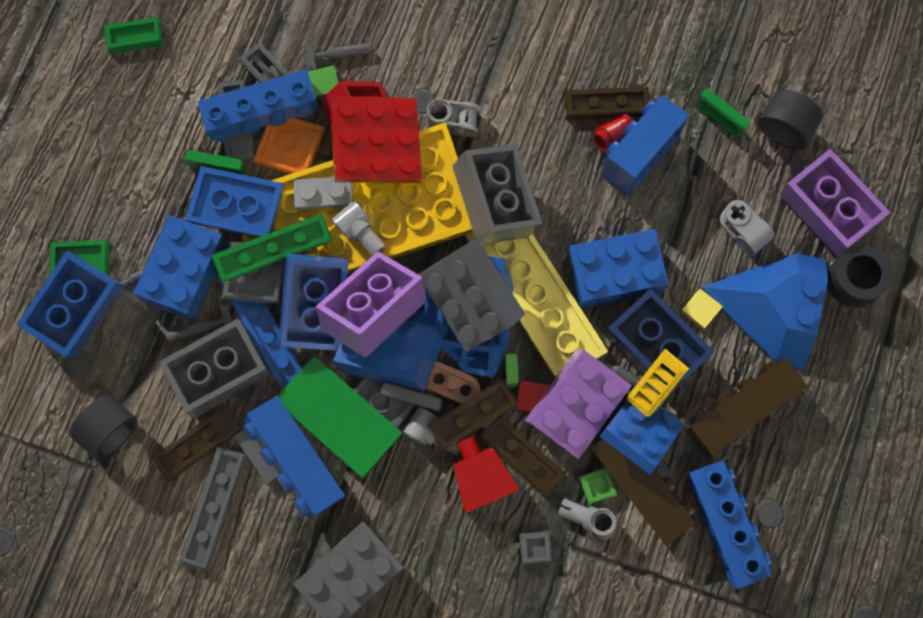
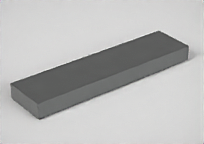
(213, 508)

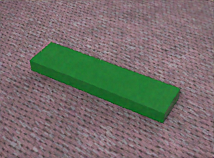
(271, 248)

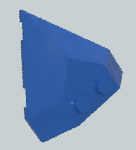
(777, 305)
(481, 359)

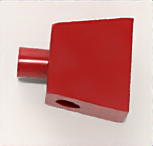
(481, 475)

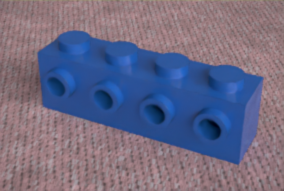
(258, 106)
(293, 458)
(728, 525)

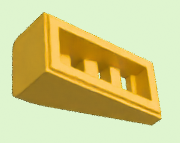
(644, 397)

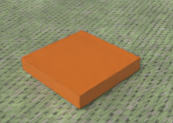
(289, 146)

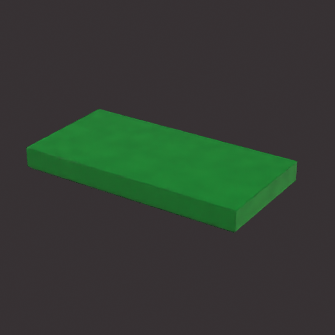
(339, 417)

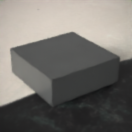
(535, 548)

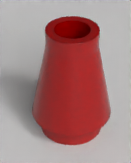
(611, 132)

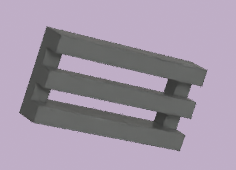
(252, 54)
(412, 397)

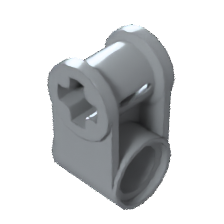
(455, 116)
(747, 230)

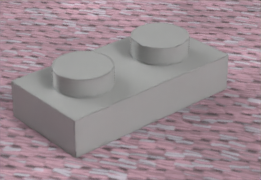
(321, 194)

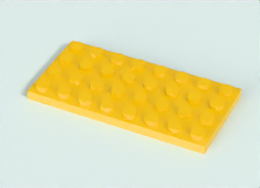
(399, 213)

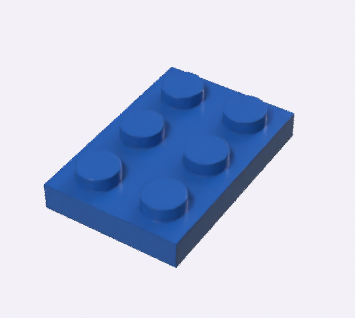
(235, 202)
(642, 437)

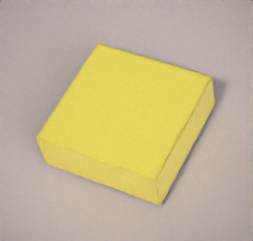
(701, 309)

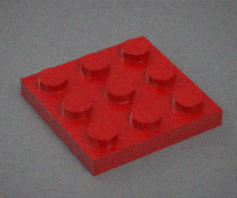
(375, 140)

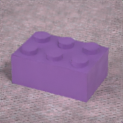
(834, 202)
(371, 304)
(578, 403)

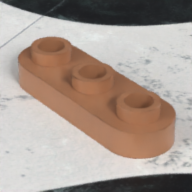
(452, 383)

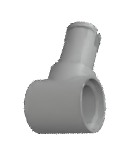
(355, 224)
(418, 430)
(588, 518)

